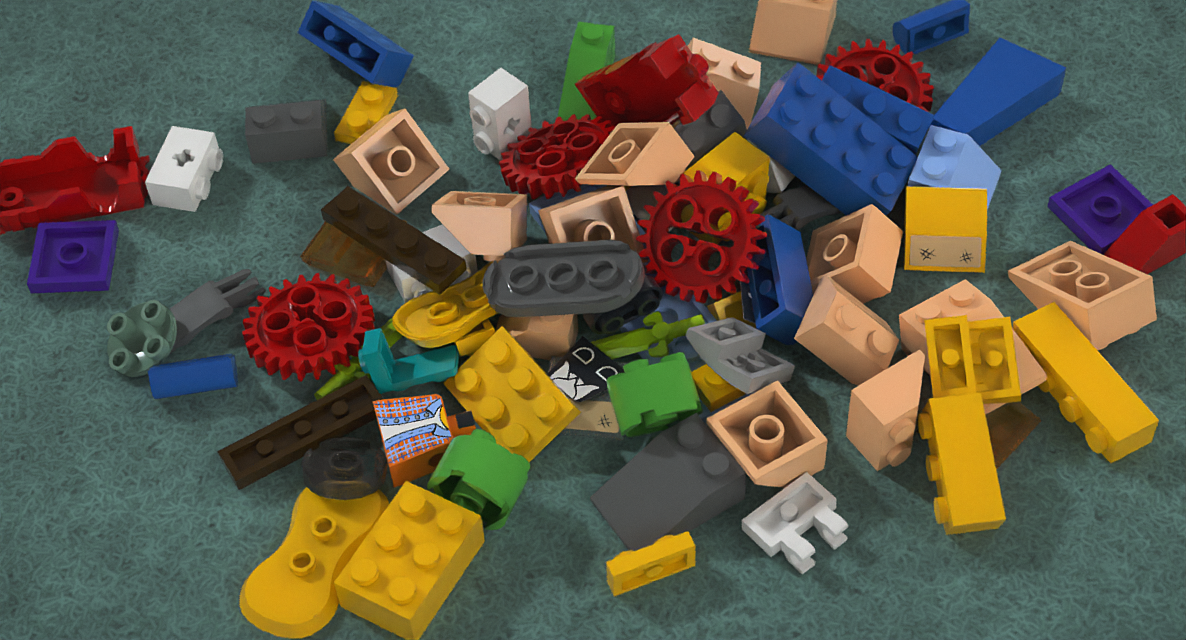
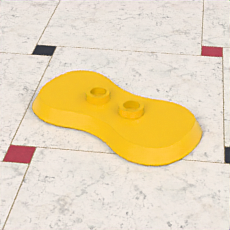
(444, 318)
(295, 587)

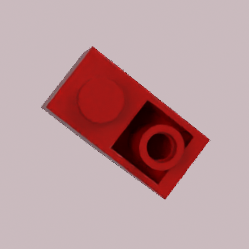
(1153, 237)

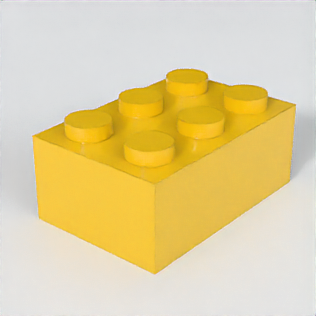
(410, 561)

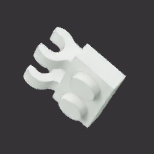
(791, 513)

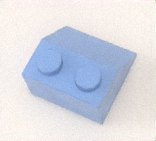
(954, 162)

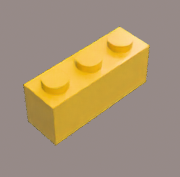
(961, 464)

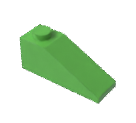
(590, 51)

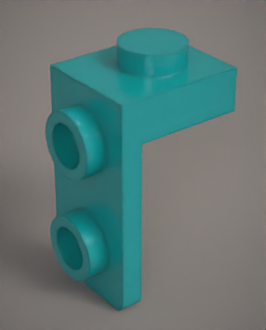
(407, 371)

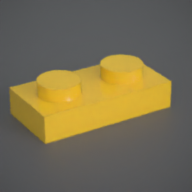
(365, 110)
(651, 563)

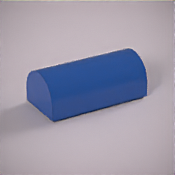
(932, 26)
(193, 376)

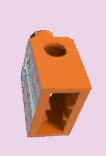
(417, 434)

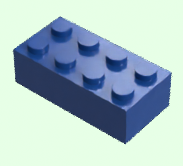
(830, 144)

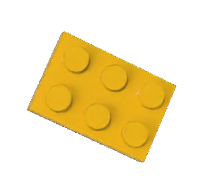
(512, 396)

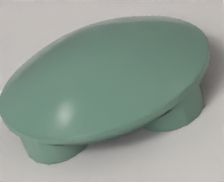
(140, 338)

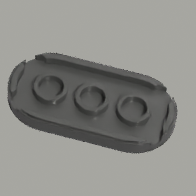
(564, 278)

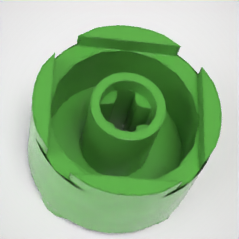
(653, 395)
(481, 477)

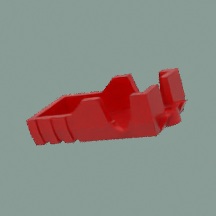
(651, 86)
(71, 183)

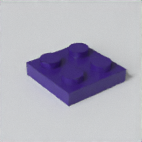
(1099, 207)
(73, 256)

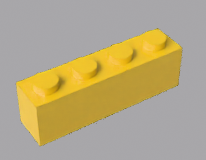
(1086, 384)

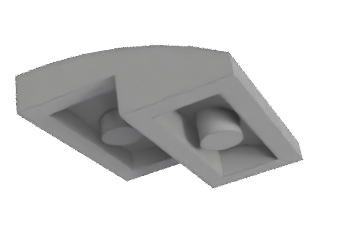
(737, 356)

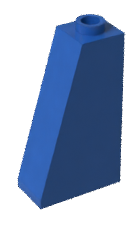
(1000, 92)

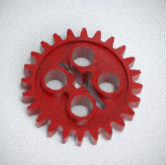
(901, 77)
(553, 155)
(710, 201)
(308, 326)

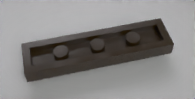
(394, 240)
(299, 431)

